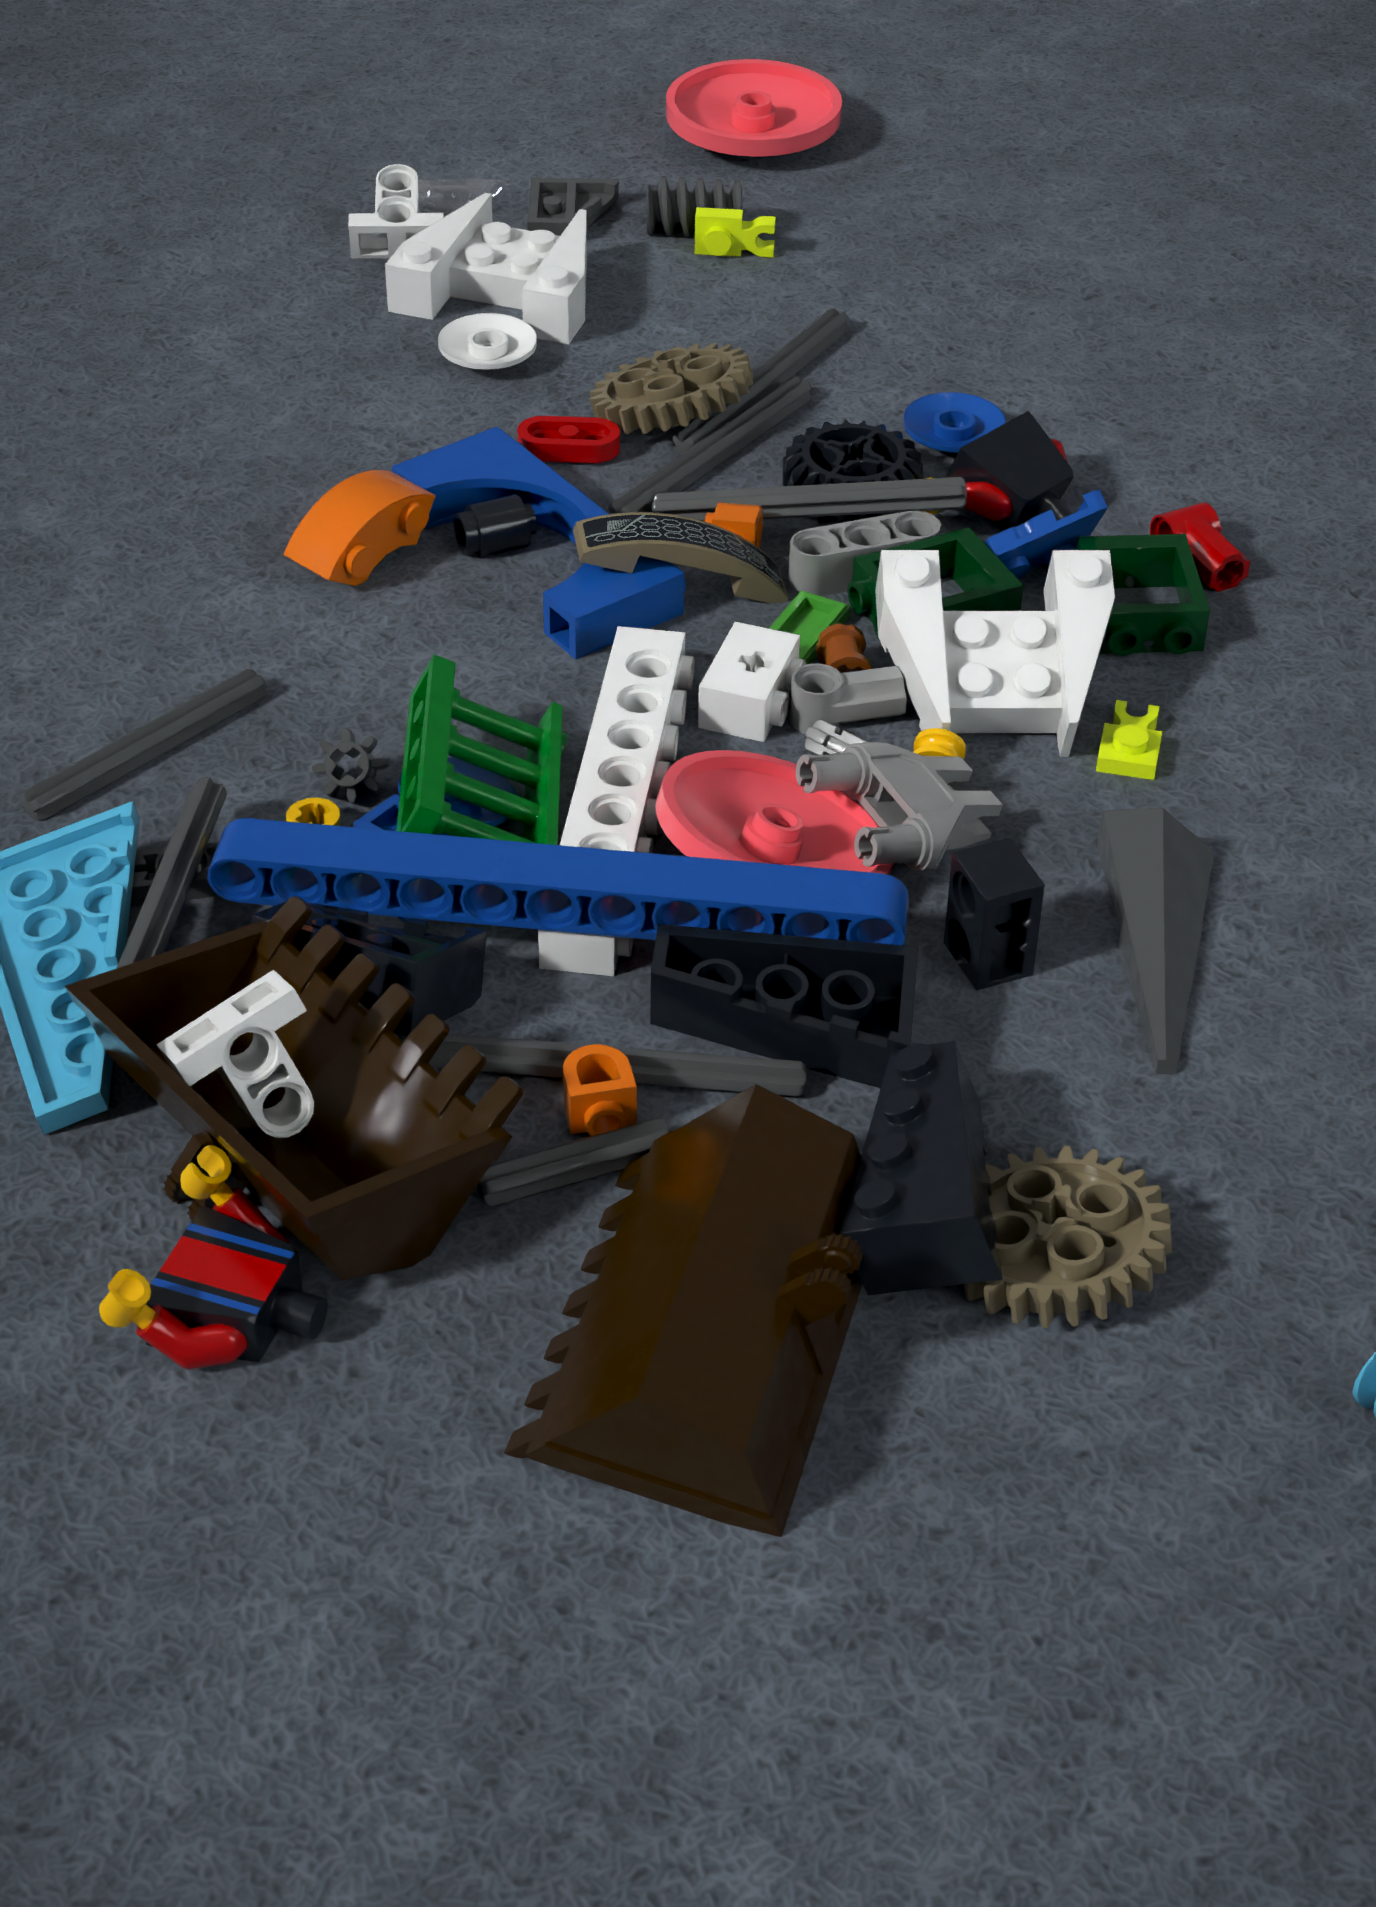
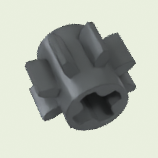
(335, 770)

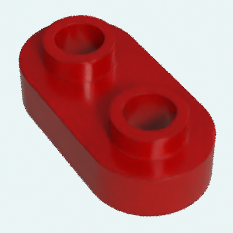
(570, 438)

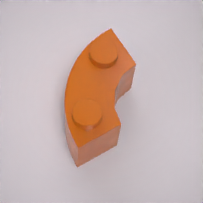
(359, 525)

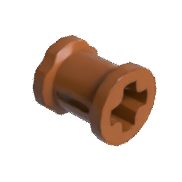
(843, 648)

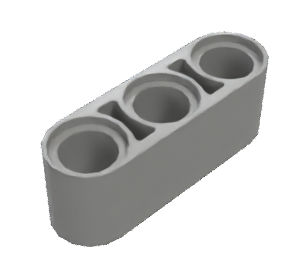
(824, 554)

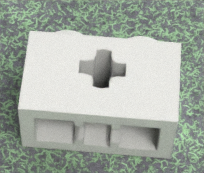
(749, 682)

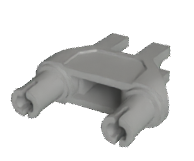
(907, 800)

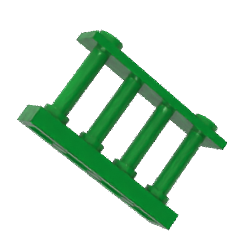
(430, 776)

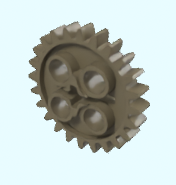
(672, 387)
(1072, 1236)

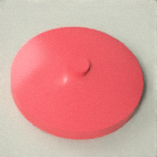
(753, 107)
(758, 813)

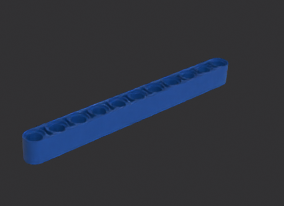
(548, 884)

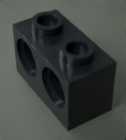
(993, 913)

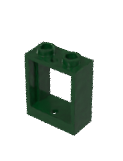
(964, 558)
(1153, 562)

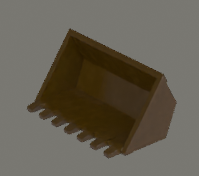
(388, 1133)
(709, 1317)

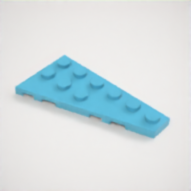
(61, 923)

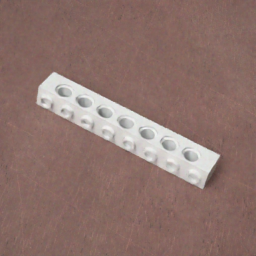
(623, 773)

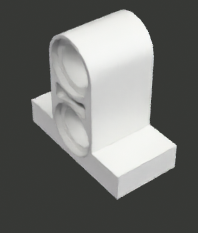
(395, 215)
(261, 1067)

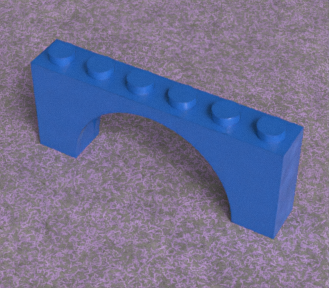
(595, 599)

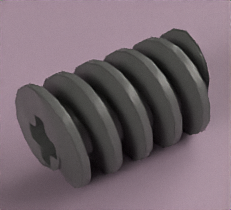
(680, 205)

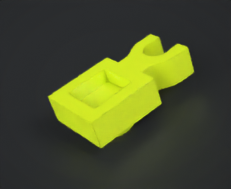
(726, 234)
(1130, 744)

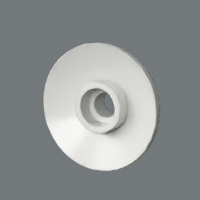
(487, 341)

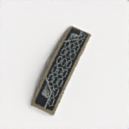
(620, 539)

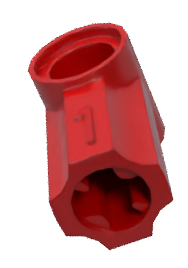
(1215, 557)

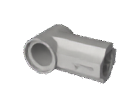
(839, 698)

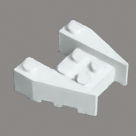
(494, 265)
(996, 665)

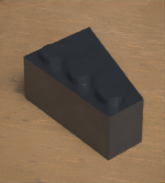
(436, 969)

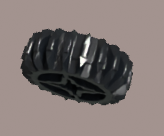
(850, 456)

